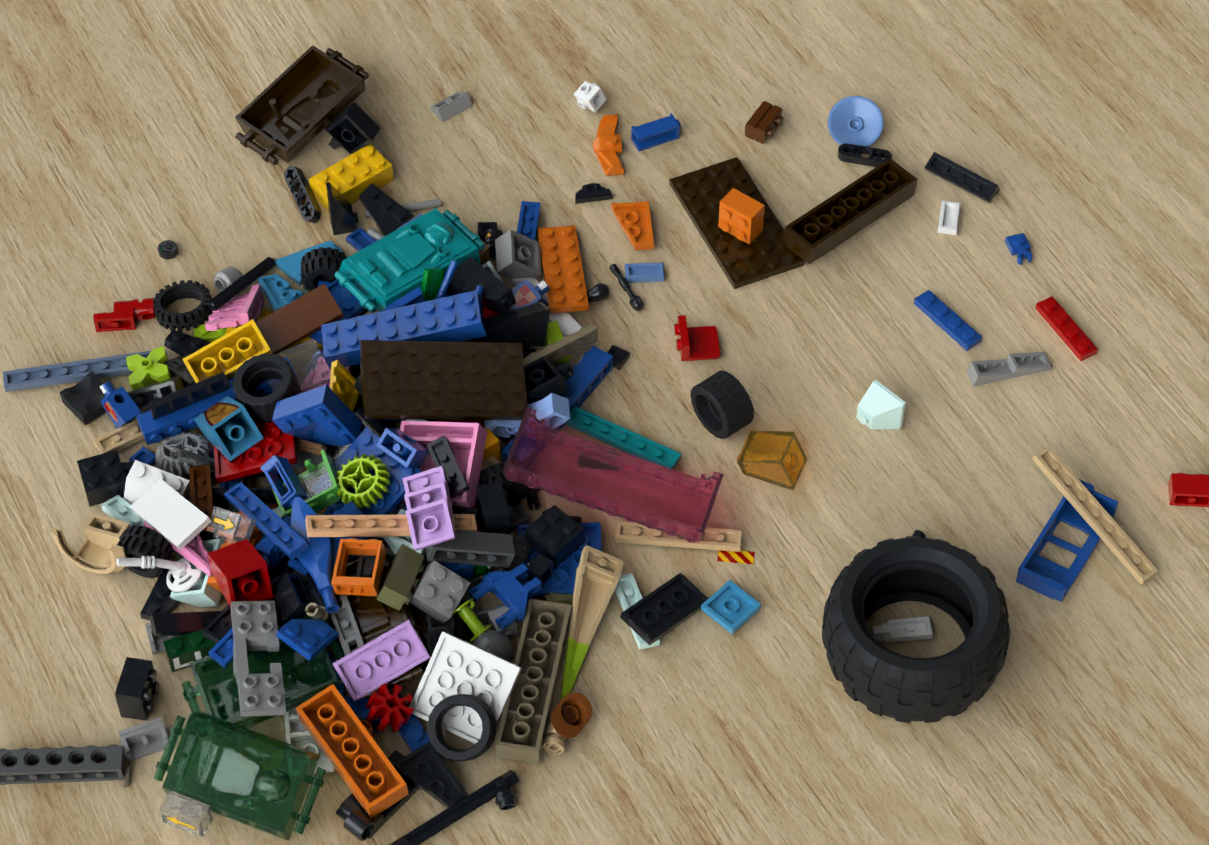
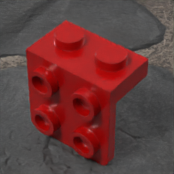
(696, 342)

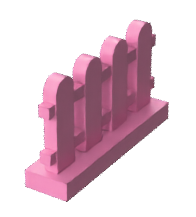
(237, 310)

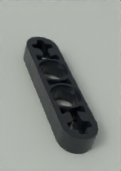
(305, 191)

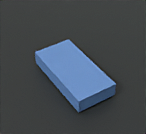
(644, 272)

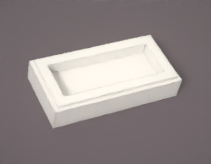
(949, 217)

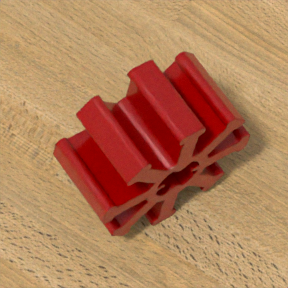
(389, 708)

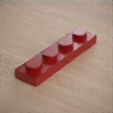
(1066, 328)

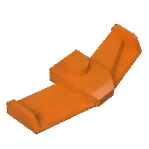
(607, 145)

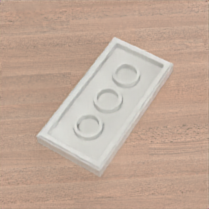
(170, 514)

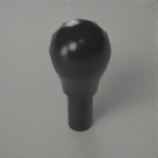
(598, 292)

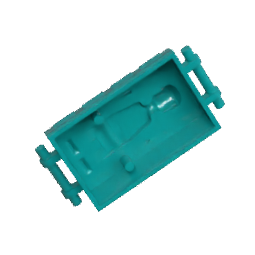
(397, 261)

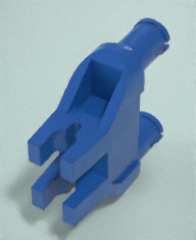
(510, 592)

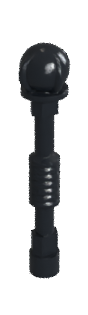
(635, 301)

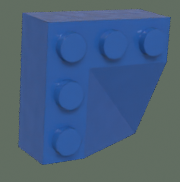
(317, 417)

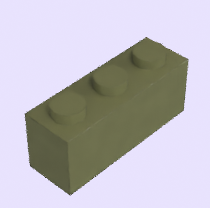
(401, 578)

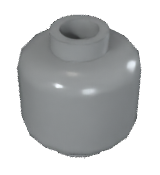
(226, 277)

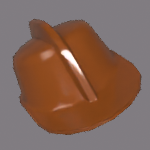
(571, 715)

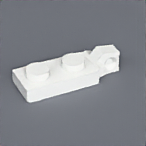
(904, 630)

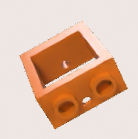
(358, 585)

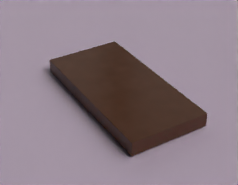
(299, 319)

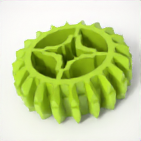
(367, 487)

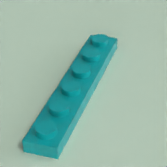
(622, 438)

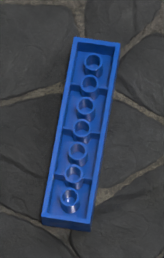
(438, 320)

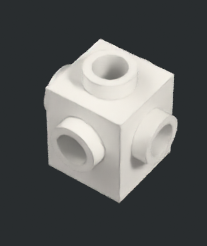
(590, 96)

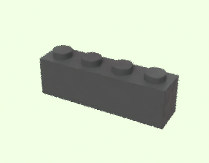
(474, 549)

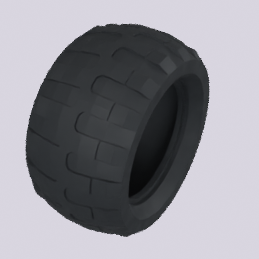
(929, 574)

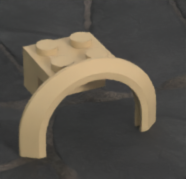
(100, 548)

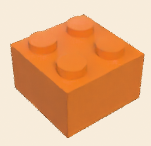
(741, 216)

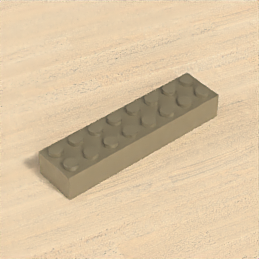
(532, 698)

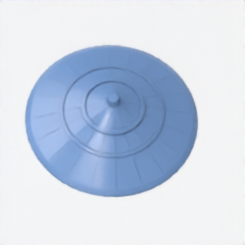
(855, 121)

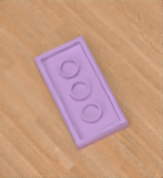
(381, 660)

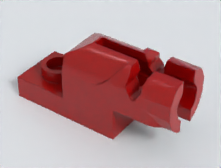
(124, 315)

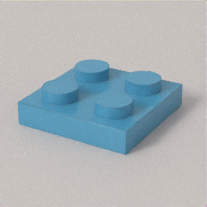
(731, 607)

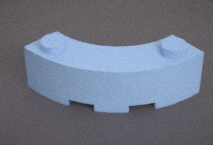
(551, 408)

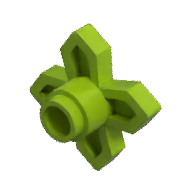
(148, 369)

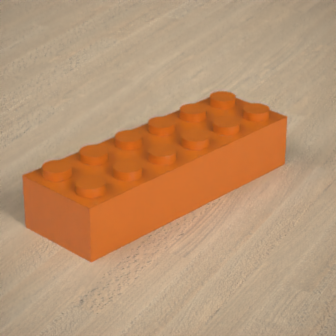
(352, 751)

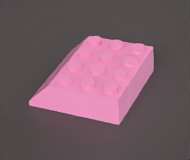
(468, 446)

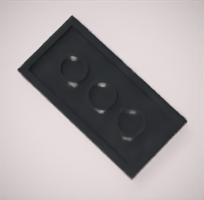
(664, 608)

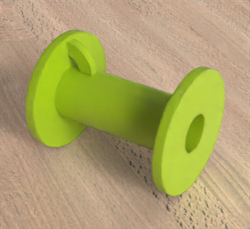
(471, 619)

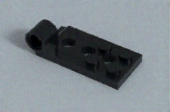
(360, 823)

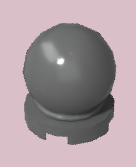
(495, 643)

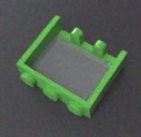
(318, 483)

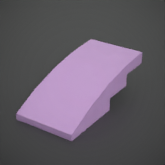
(429, 508)

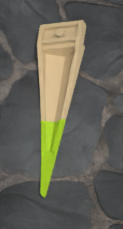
(593, 588)

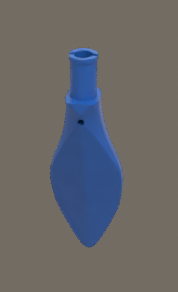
(316, 558)

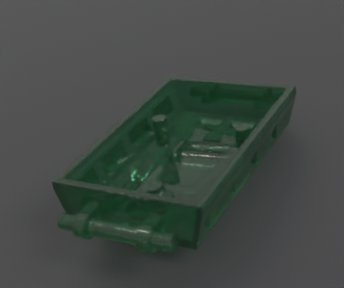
(300, 679)
(241, 773)

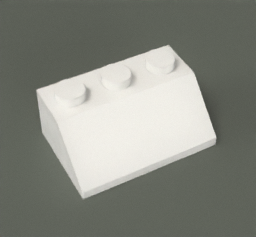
(145, 476)

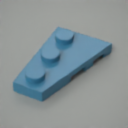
(291, 264)
(278, 291)

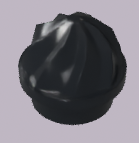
(506, 799)

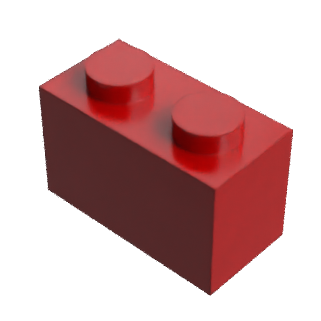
(1188, 490)

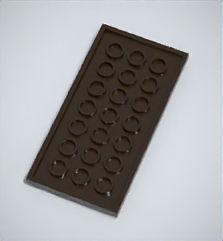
(741, 263)
(442, 380)

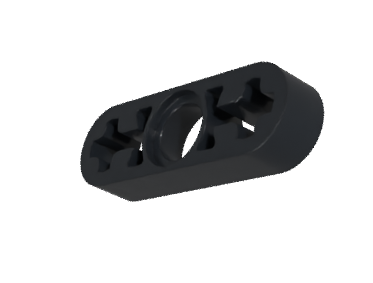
(857, 159)

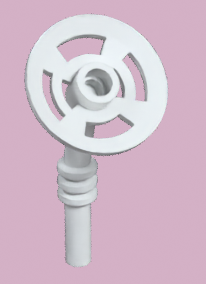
(180, 569)

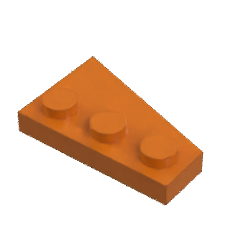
(636, 223)

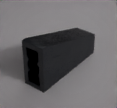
(470, 274)
(521, 325)

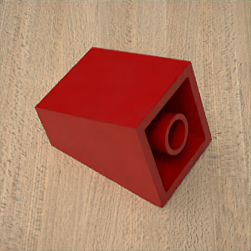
(241, 572)

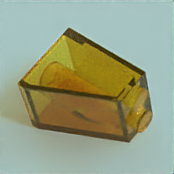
(773, 457)

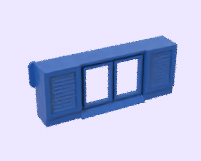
(1048, 576)

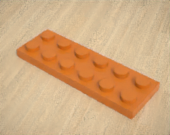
(562, 269)

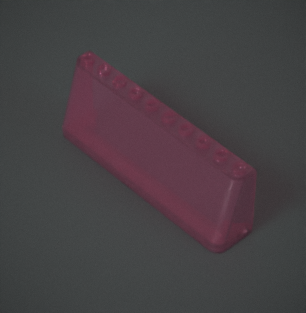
(611, 480)

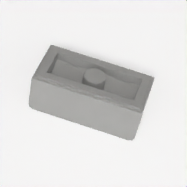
(451, 106)

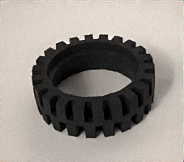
(177, 292)

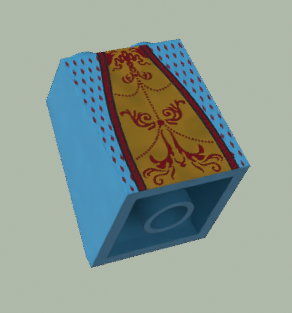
(229, 427)

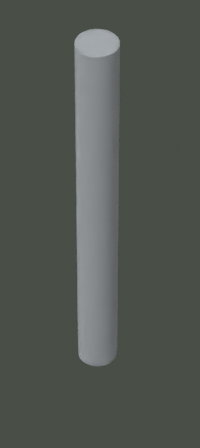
(417, 206)

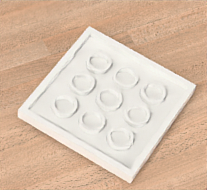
(464, 669)

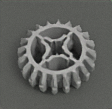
(191, 442)

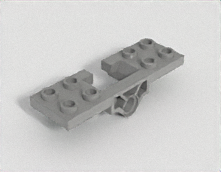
(256, 630)

